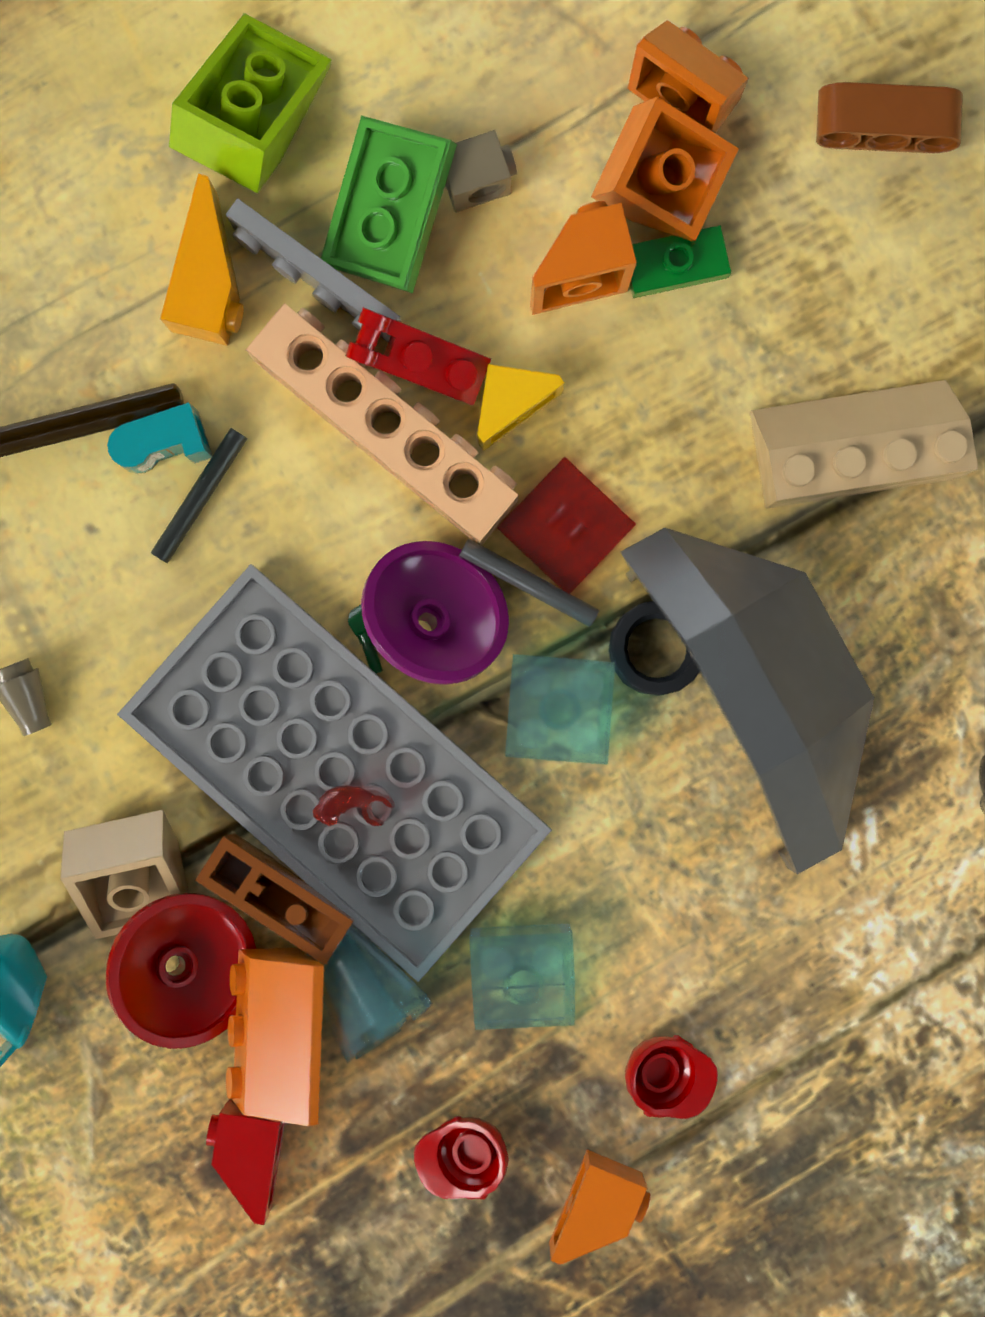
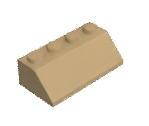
(862, 443)

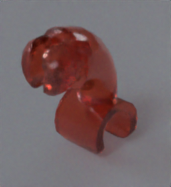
(342, 798)

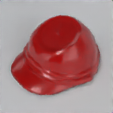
(670, 1078)
(462, 1159)

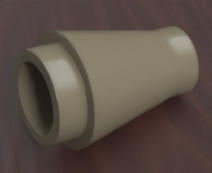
(23, 696)

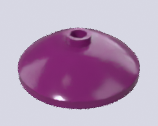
(447, 592)

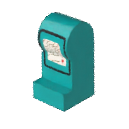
(159, 436)

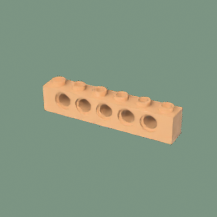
(278, 353)

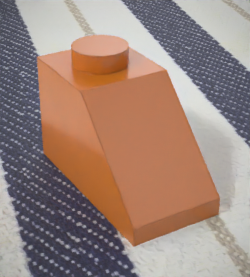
(598, 1208)

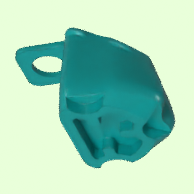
(20, 991)

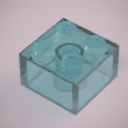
(559, 709)

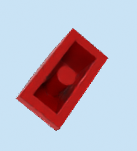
(246, 1157)

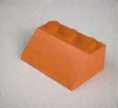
(276, 1035)

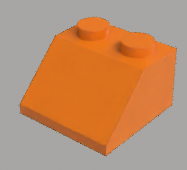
(686, 75)
(665, 169)
(586, 260)

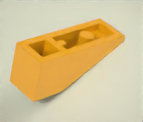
(203, 284)

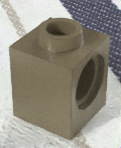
(480, 171)

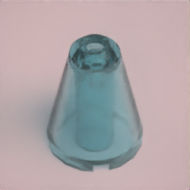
(367, 995)

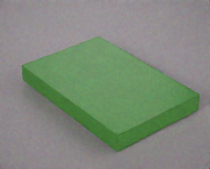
(388, 203)

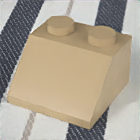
(121, 868)

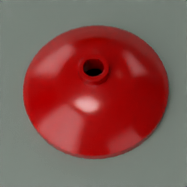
(194, 999)

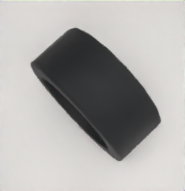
(625, 669)

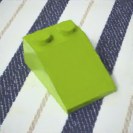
(247, 102)

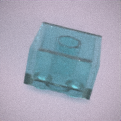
(522, 976)

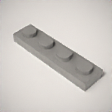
(298, 262)

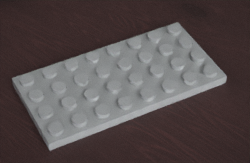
(278, 713)

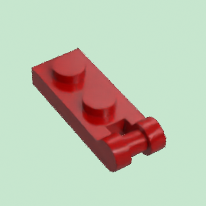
(419, 357)

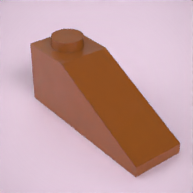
(274, 897)

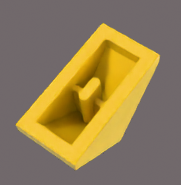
(512, 398)

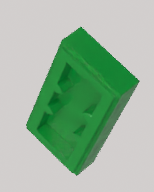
(679, 263)

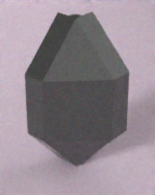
(774, 675)

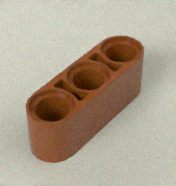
(889, 117)

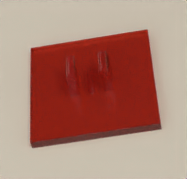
(566, 526)

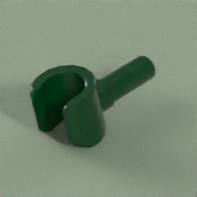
(357, 625)

